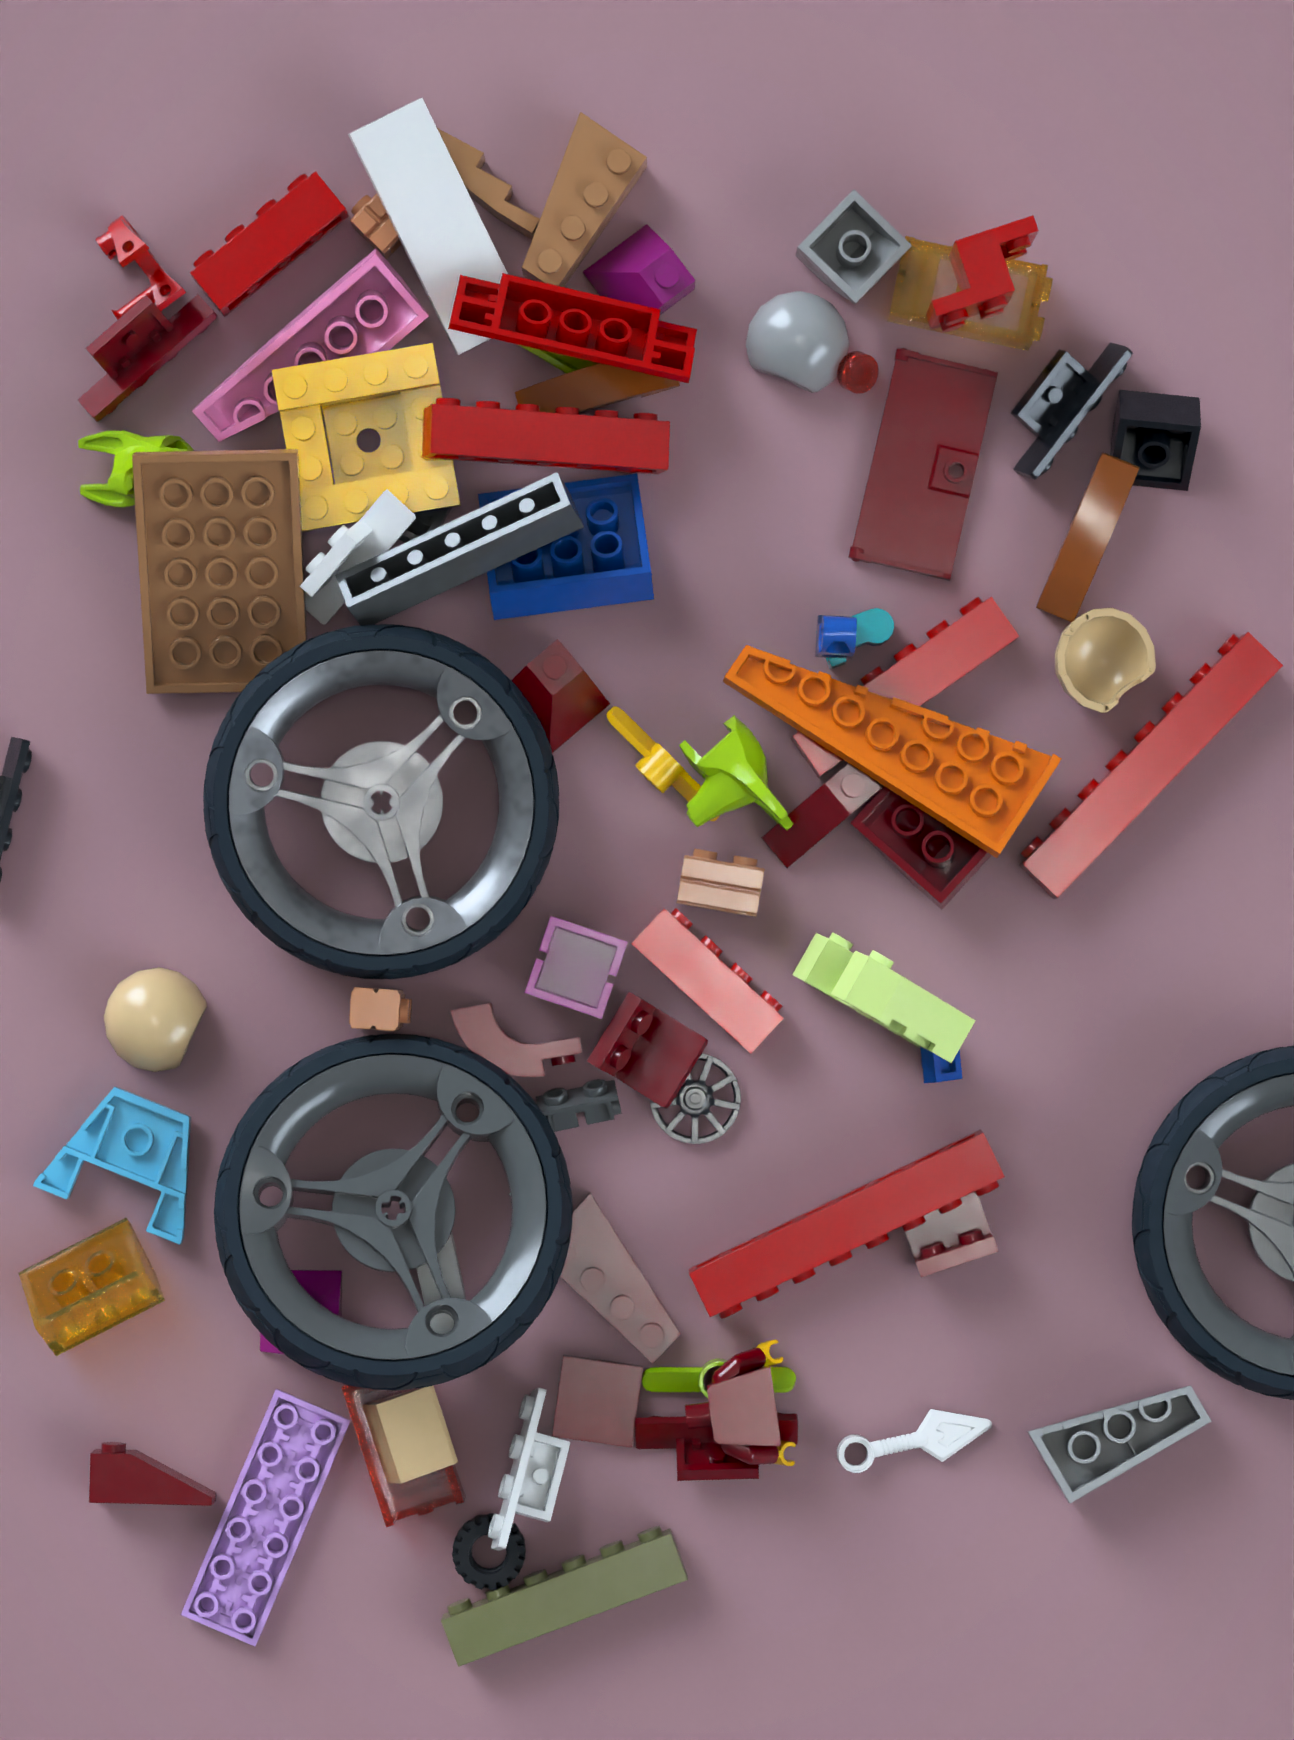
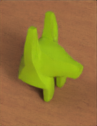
(120, 486)
(733, 777)

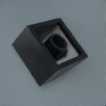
(1157, 436)

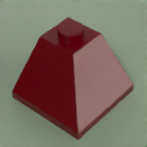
(560, 693)

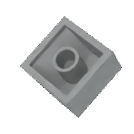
(852, 248)

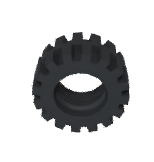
(473, 1572)

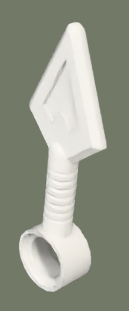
(939, 1435)

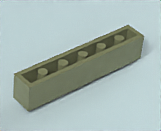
(564, 1596)

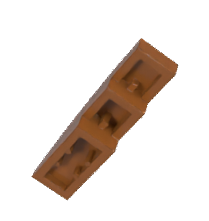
(1087, 537)

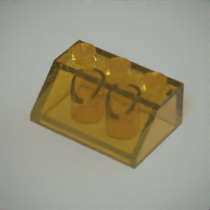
(90, 1287)

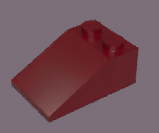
(919, 846)

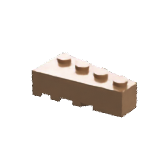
(583, 199)

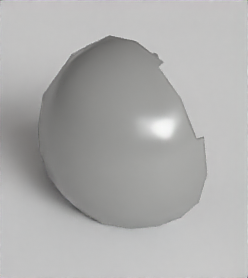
(798, 340)

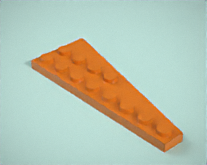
(942, 767)

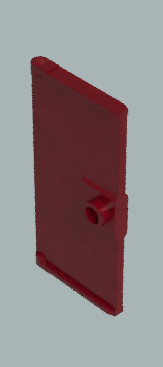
(923, 464)

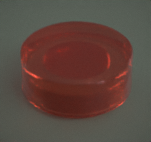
(857, 372)

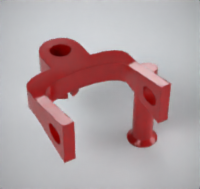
(123, 238)

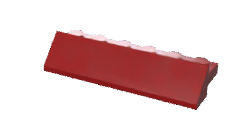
(574, 325)

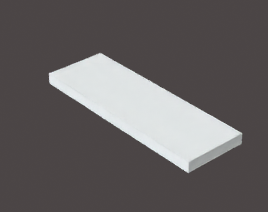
(428, 208)

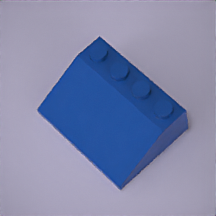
(587, 568)

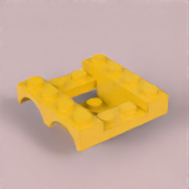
(357, 394)

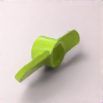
(692, 1378)

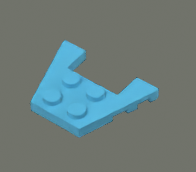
(137, 1142)

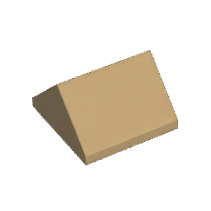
(410, 1434)

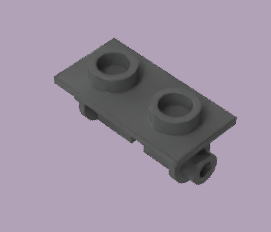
(596, 1099)

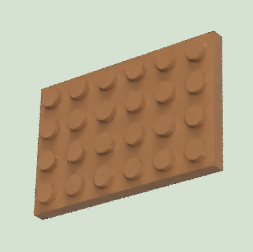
(218, 565)

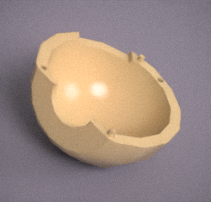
(1103, 657)
(153, 1018)

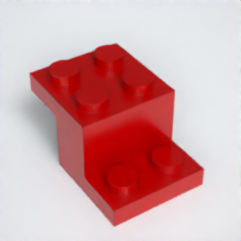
(982, 274)

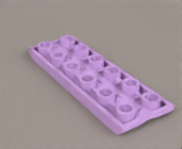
(265, 1517)

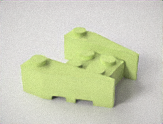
(883, 995)

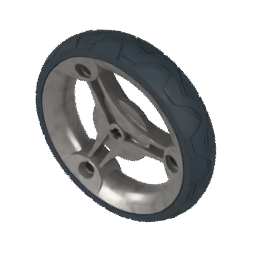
(365, 658)

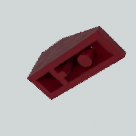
(821, 813)
(138, 1479)

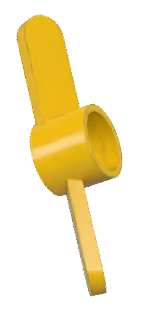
(656, 762)

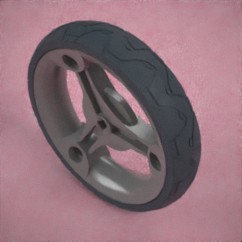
(1165, 1216)
(416, 1354)

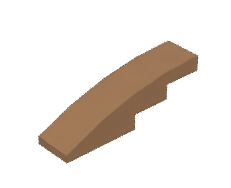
(486, 189)

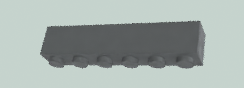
(459, 550)

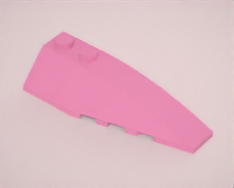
(356, 316)

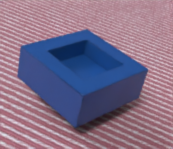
(939, 1070)

